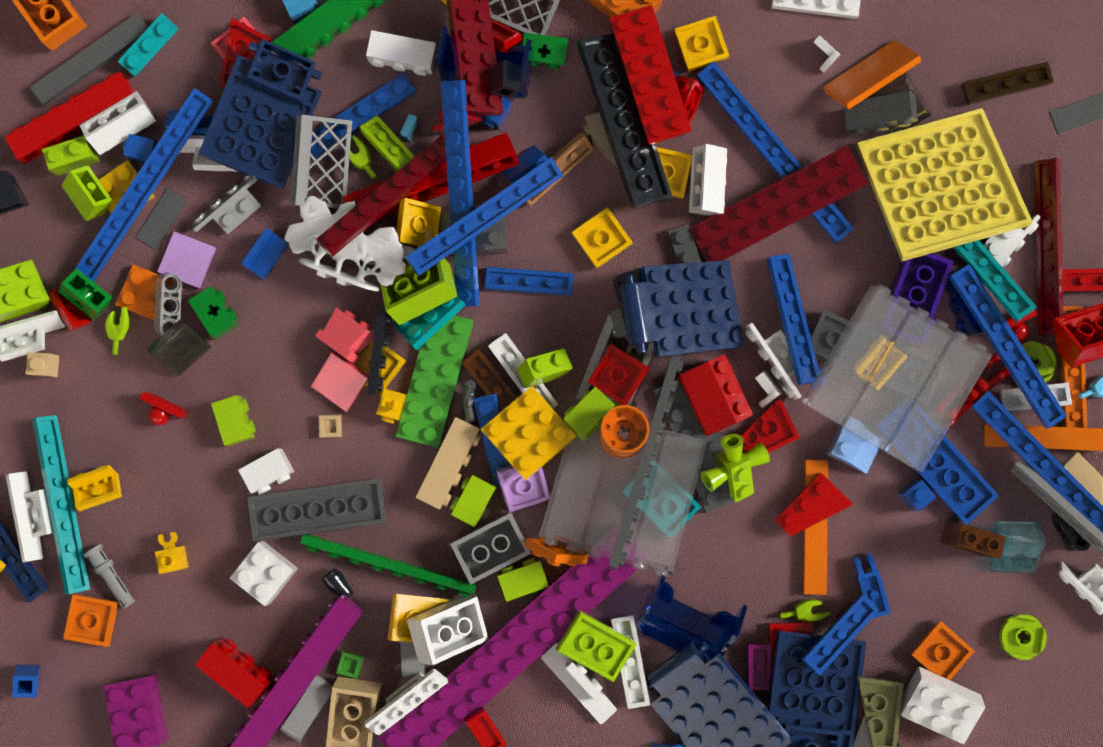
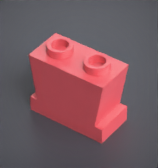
(346, 335)

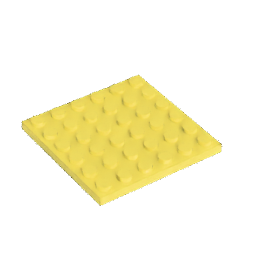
(943, 184)

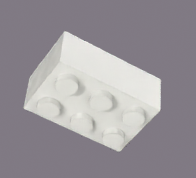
(447, 630)
(941, 705)

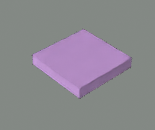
(187, 259)
(522, 493)

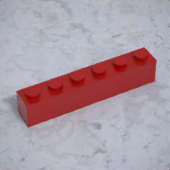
(64, 120)

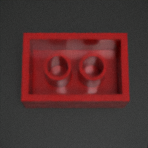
(235, 671)

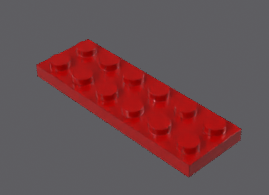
(650, 75)

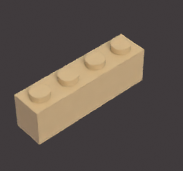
(448, 464)

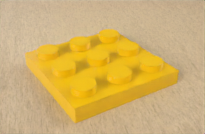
(528, 433)

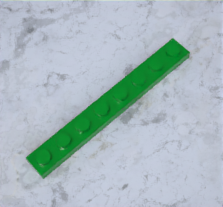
(379, 562)

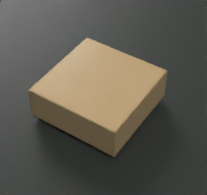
(330, 426)

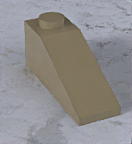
(595, 130)

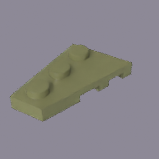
(882, 709)

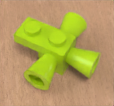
(735, 467)

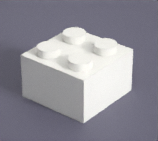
(263, 573)

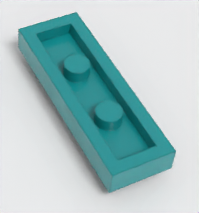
(148, 44)

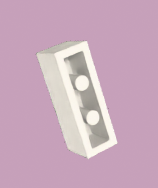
(401, 53)
(117, 122)
(708, 180)

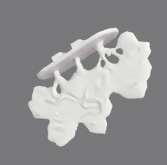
(379, 246)

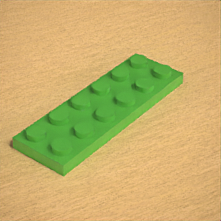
(434, 383)

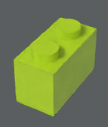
(70, 155)
(87, 193)
(544, 368)
(588, 413)
(233, 420)
(473, 500)
(523, 579)

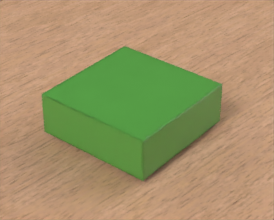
(350, 664)

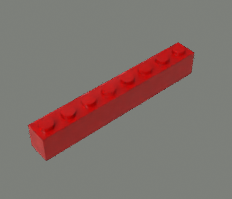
(485, 158)

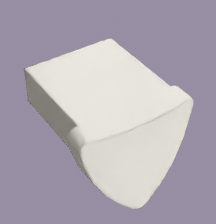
(829, 50)
(769, 386)

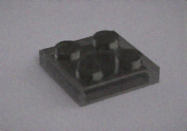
(179, 347)

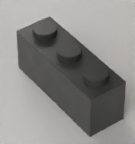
(882, 113)

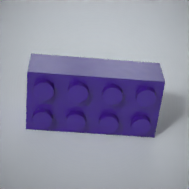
(922, 281)

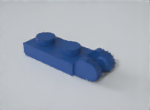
(872, 585)

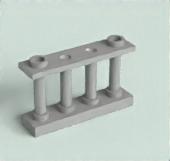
(602, 345)

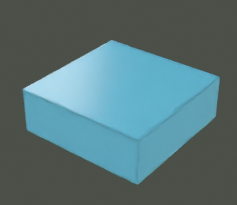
(409, 127)

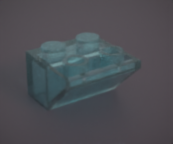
(1021, 549)

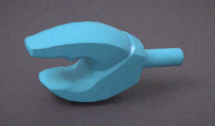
(1095, 388)

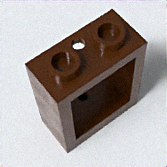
(973, 539)

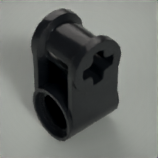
(1069, 535)

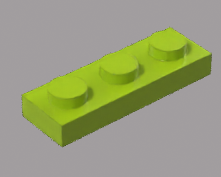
(386, 143)

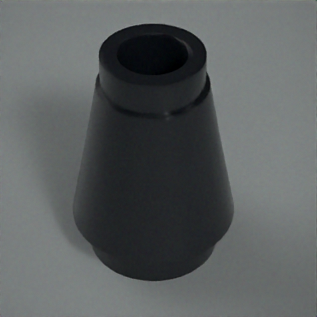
(336, 583)

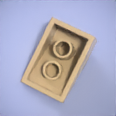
(350, 706)

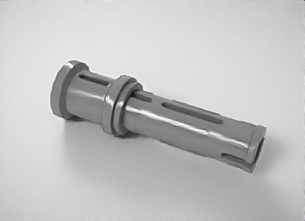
(105, 568)

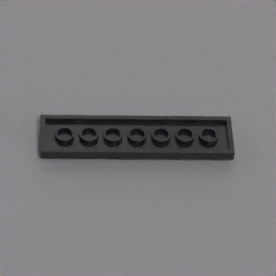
(635, 159)

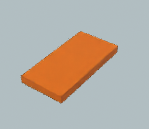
(872, 74)

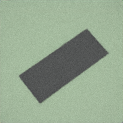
(1078, 113)
(161, 218)

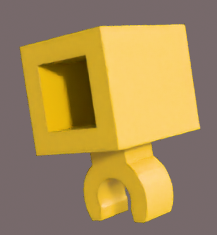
(391, 405)
(172, 557)

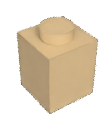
(42, 364)

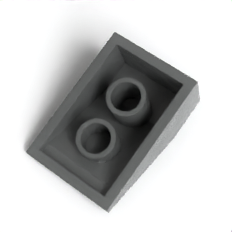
(490, 241)

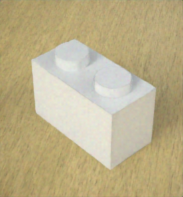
(266, 471)

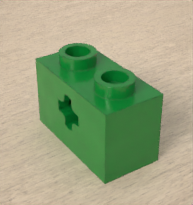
(556, 44)
(85, 294)
(203, 306)

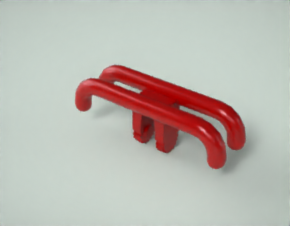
(982, 386)

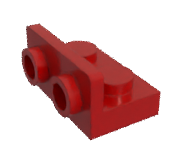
(691, 94)

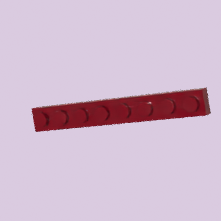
(384, 198)
(1048, 244)

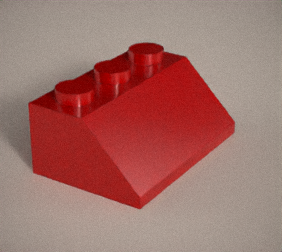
(1080, 335)
(715, 395)

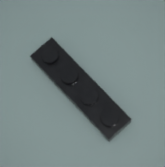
(378, 359)

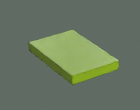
(596, 646)

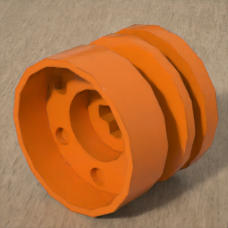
(626, 419)

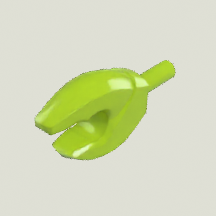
(362, 159)
(117, 331)
(803, 612)

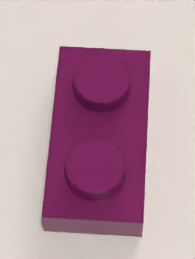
(759, 665)

